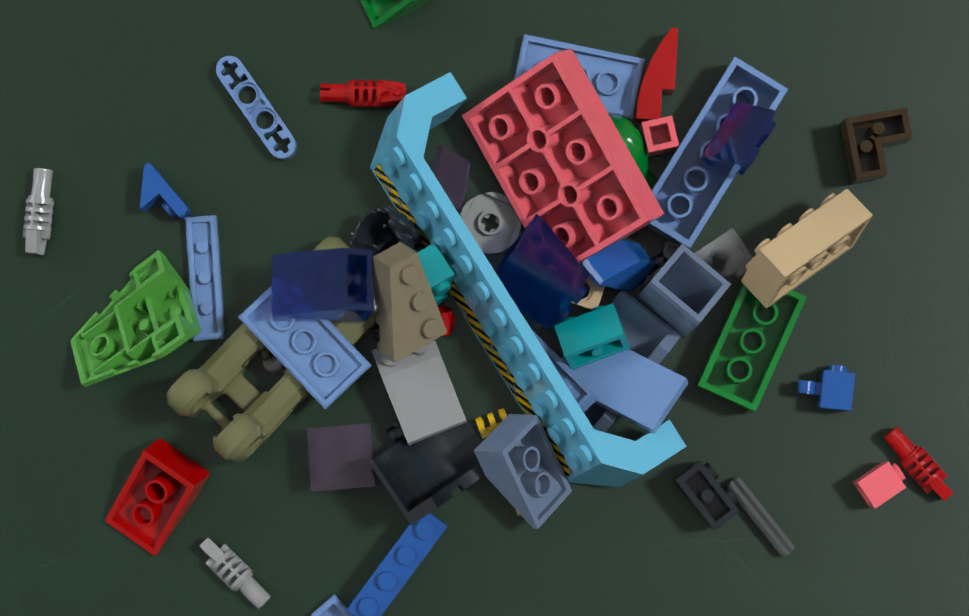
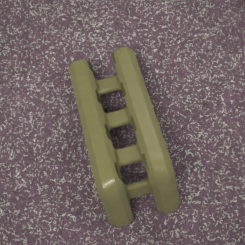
(224, 375)

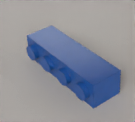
(397, 567)

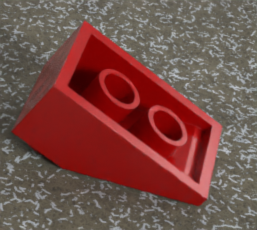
(156, 495)

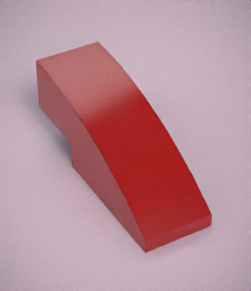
(658, 79)

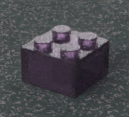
(341, 457)

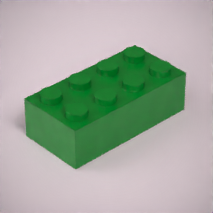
(749, 348)

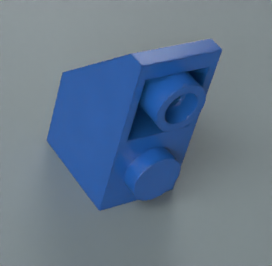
(619, 265)

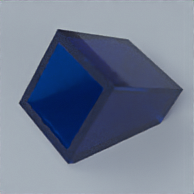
(542, 274)

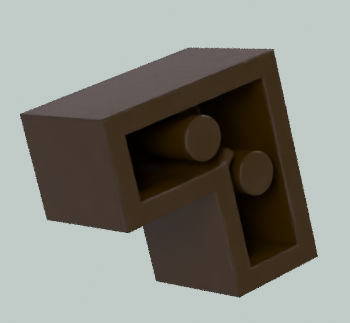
(865, 138)

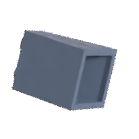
(683, 291)

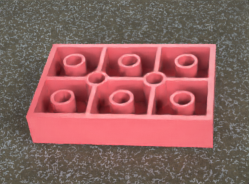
(563, 157)

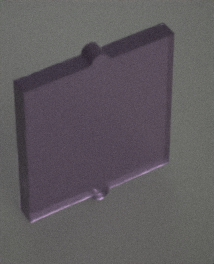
(452, 175)

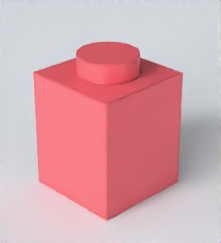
(659, 136)
(880, 484)

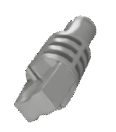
(38, 212)
(234, 572)

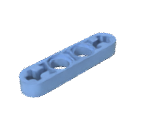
(255, 108)

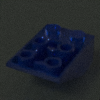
(735, 141)
(323, 284)

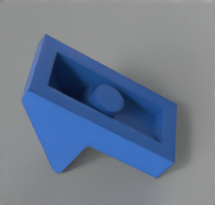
(155, 188)

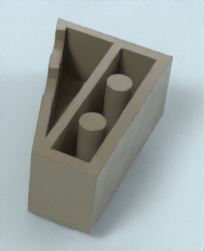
(406, 304)

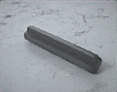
(761, 517)

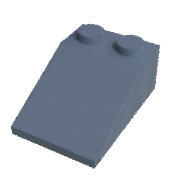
(524, 467)

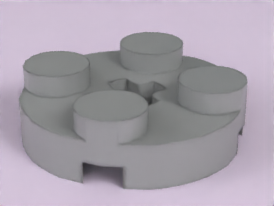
(483, 207)

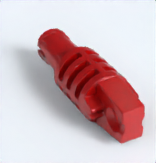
(364, 93)
(918, 464)

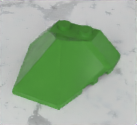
(139, 324)

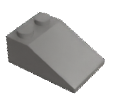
(421, 392)

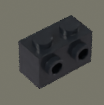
(706, 495)

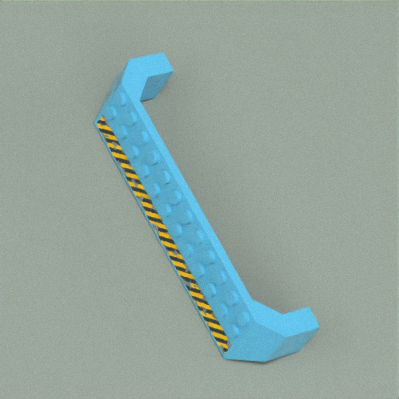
(489, 310)

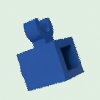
(832, 390)

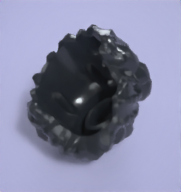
(383, 230)

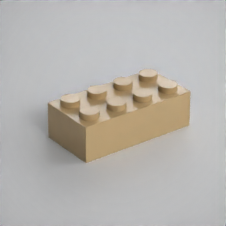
(805, 247)

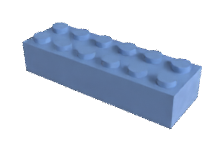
(690, 187)

